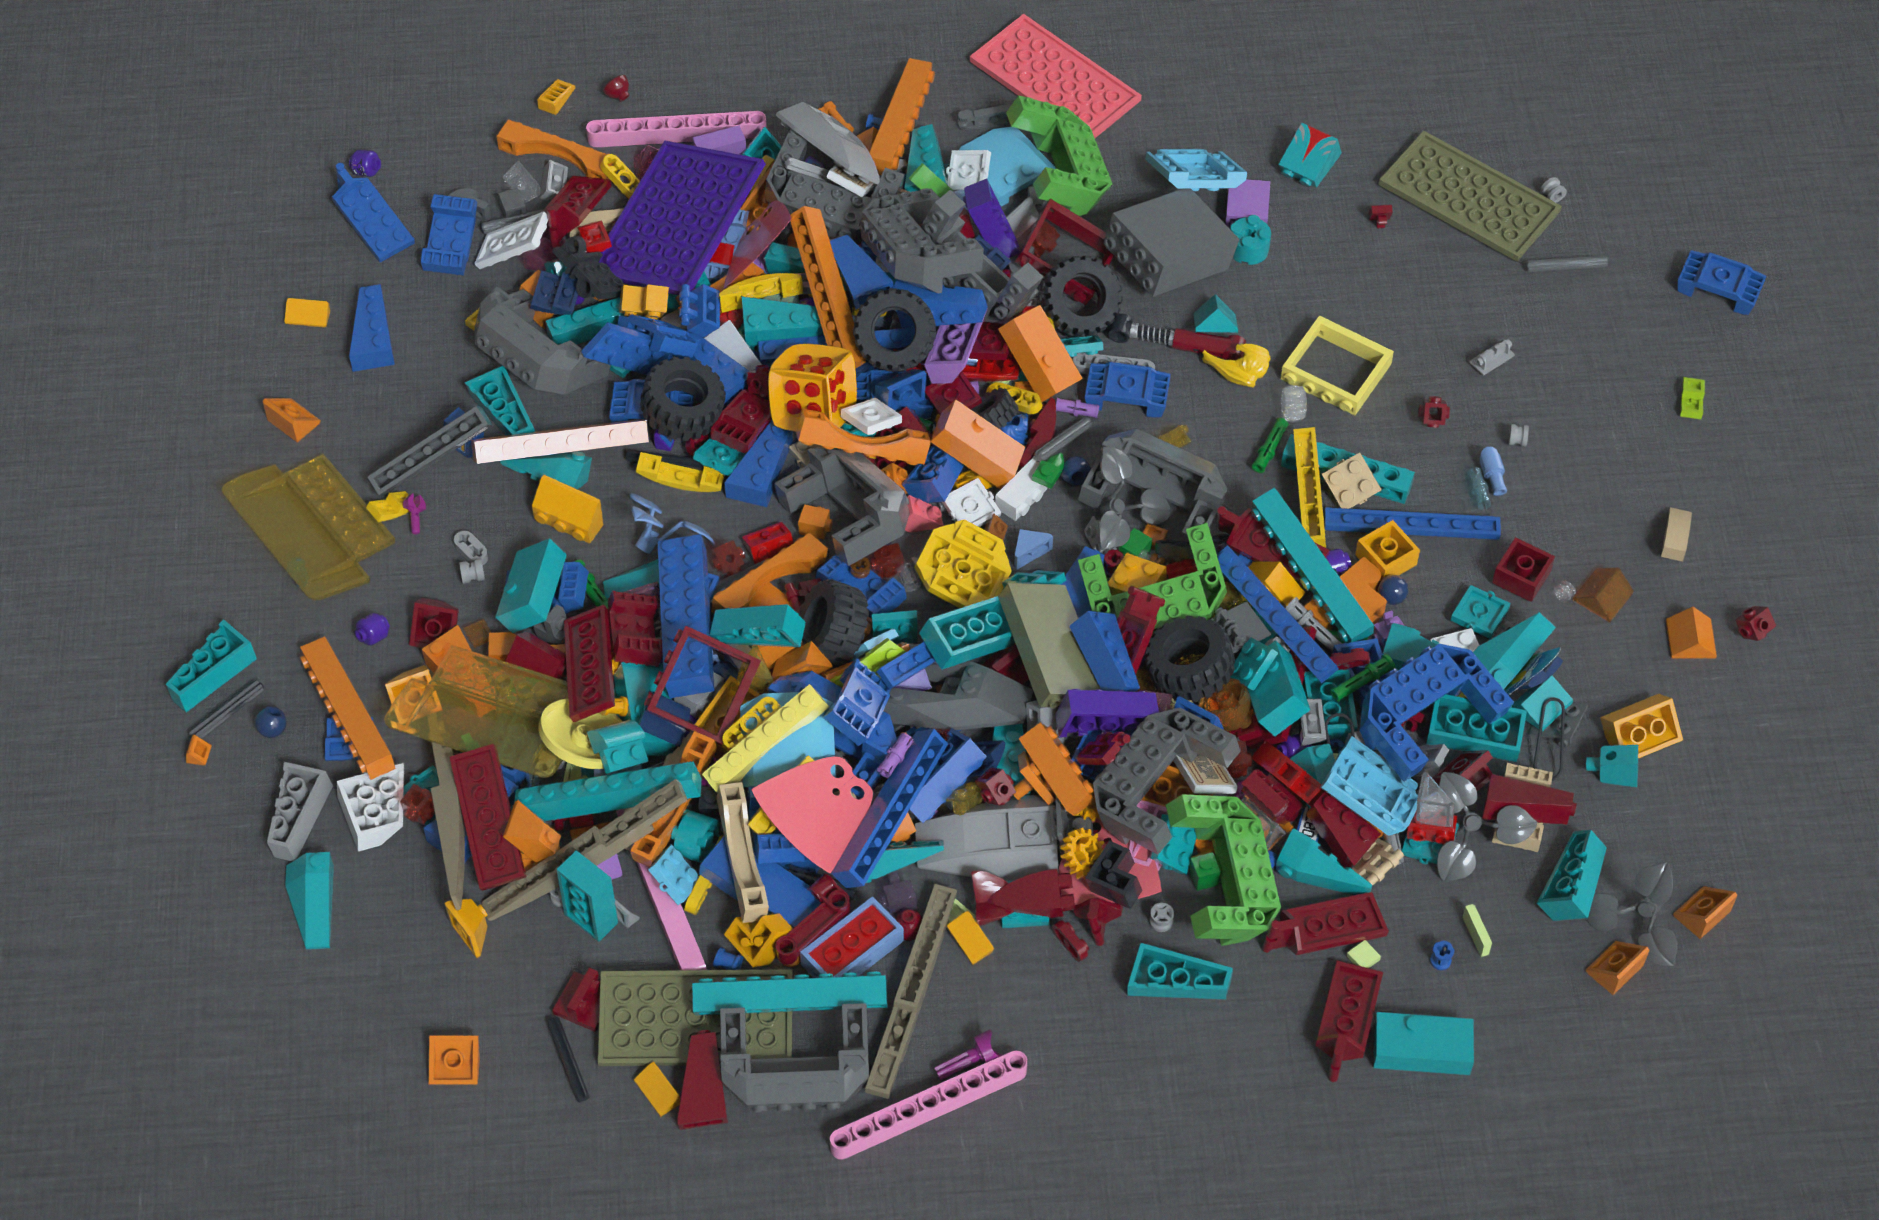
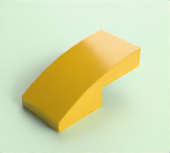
(390, 508)

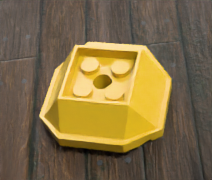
(968, 549)

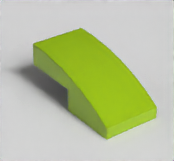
(1692, 398)

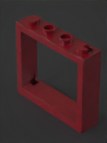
(1079, 228)
(671, 658)

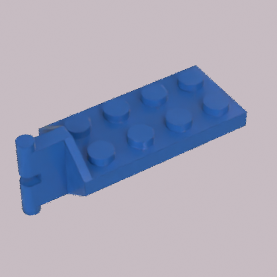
(370, 215)
(624, 349)

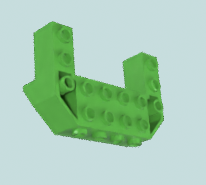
(1080, 171)
(1184, 596)
(1243, 865)

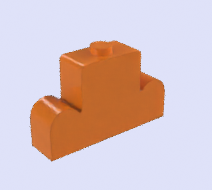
(1363, 584)

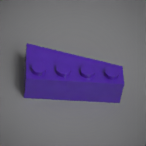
(990, 218)
(1103, 710)

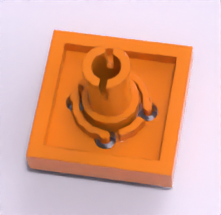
(1032, 780)

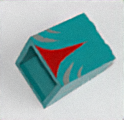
(1310, 156)

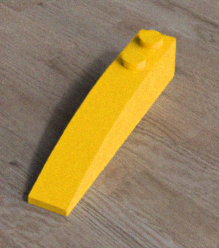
(1309, 484)

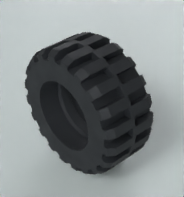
(1106, 289)
(865, 330)
(686, 377)
(835, 620)
(1184, 638)

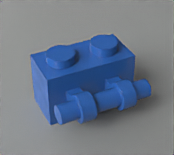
(700, 309)

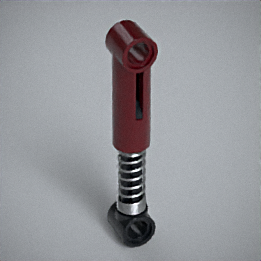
(1180, 339)

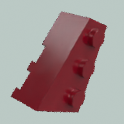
(1342, 829)

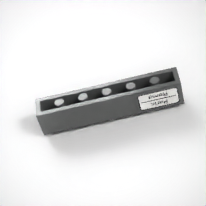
(430, 451)

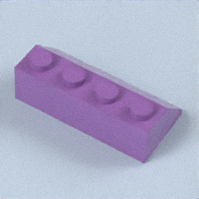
(951, 351)

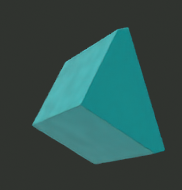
(763, 145)
(1215, 317)
(1534, 698)

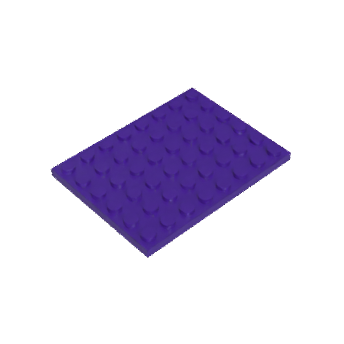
(679, 215)

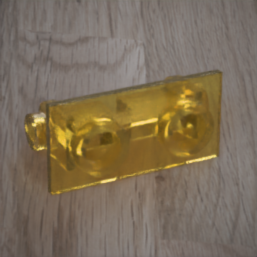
(1177, 436)
(965, 798)

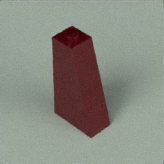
(1540, 802)
(702, 1090)

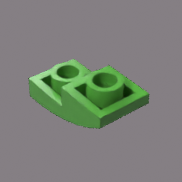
(925, 178)

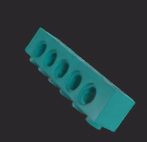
(1392, 479)

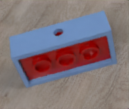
(853, 942)

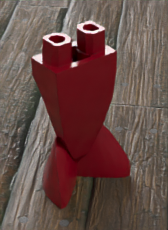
(1031, 894)

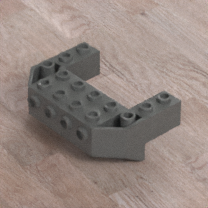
(838, 206)
(894, 236)
(1003, 295)
(508, 338)
(1164, 467)
(859, 489)
(1143, 762)
(795, 1081)

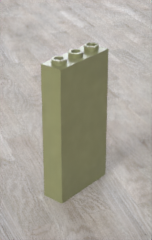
(1041, 629)

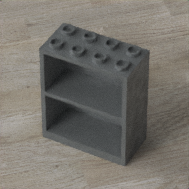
(1170, 241)

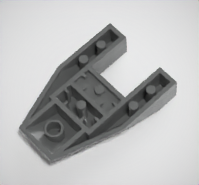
(968, 699)

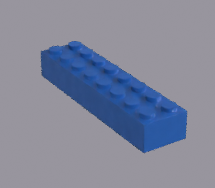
(685, 603)

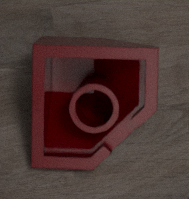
(431, 621)

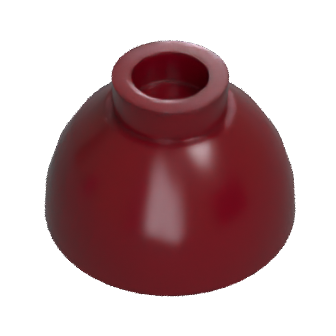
(617, 88)
(910, 921)

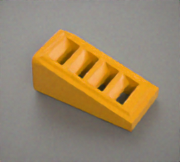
(554, 107)

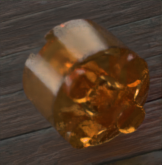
(1231, 705)

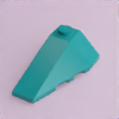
(566, 467)
(1405, 643)
(1513, 648)
(1309, 865)

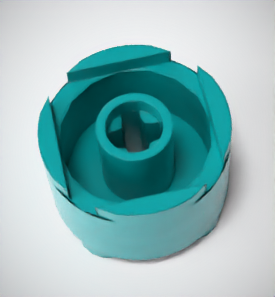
(1253, 239)
(695, 835)

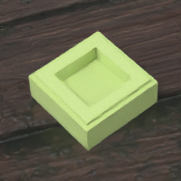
(1363, 955)

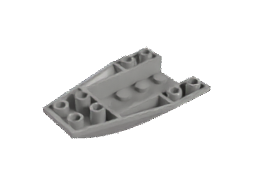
(832, 139)
(994, 839)

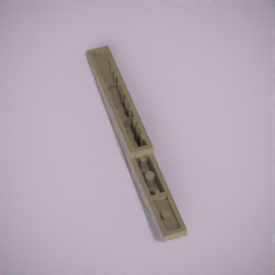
(449, 822)
(593, 844)
(911, 992)

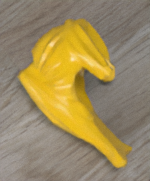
(1244, 370)

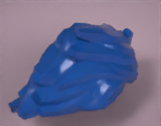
(1017, 428)

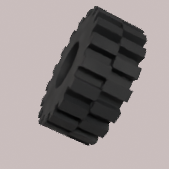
(997, 407)

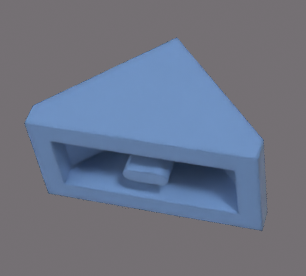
(1031, 546)

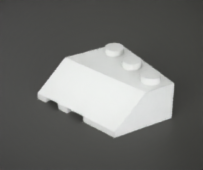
(372, 806)

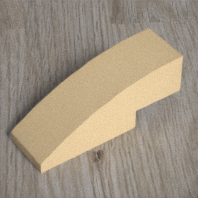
(1676, 534)

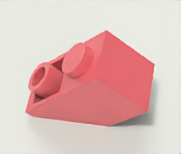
(922, 516)

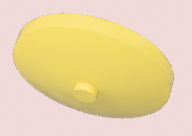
(570, 738)

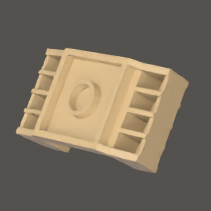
(1533, 776)

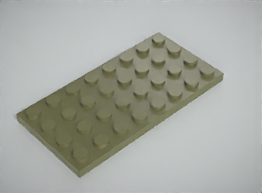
(1470, 195)
(652, 1018)

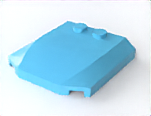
(1013, 161)
(1197, 168)
(812, 739)
(1371, 788)

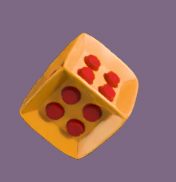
(811, 379)

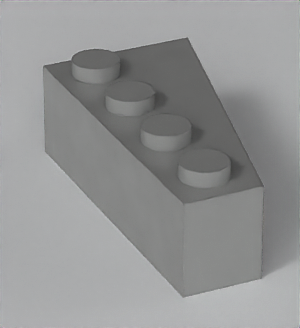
(297, 808)

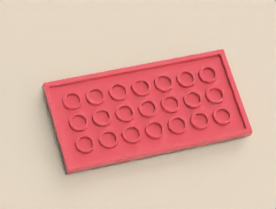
(1051, 71)

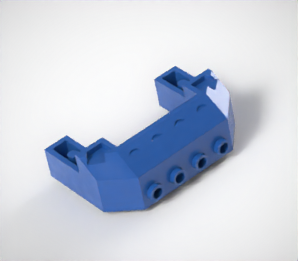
(1415, 687)
(869, 753)

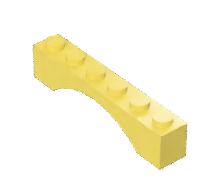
(792, 716)

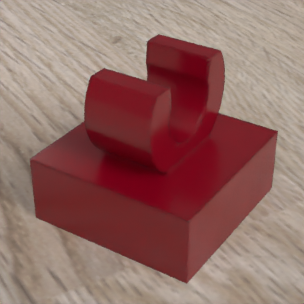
(1381, 214)
(1419, 717)

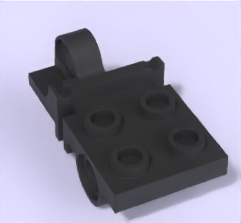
(593, 277)

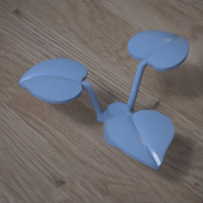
(649, 537)

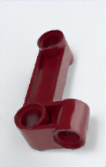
(817, 922)

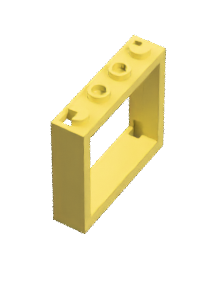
(1349, 341)

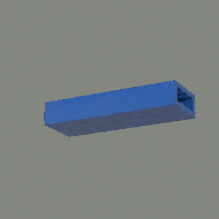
(783, 890)

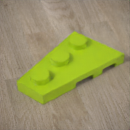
(877, 657)

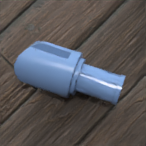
(1493, 469)

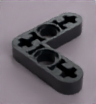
(1183, 549)

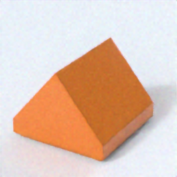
(198, 751)

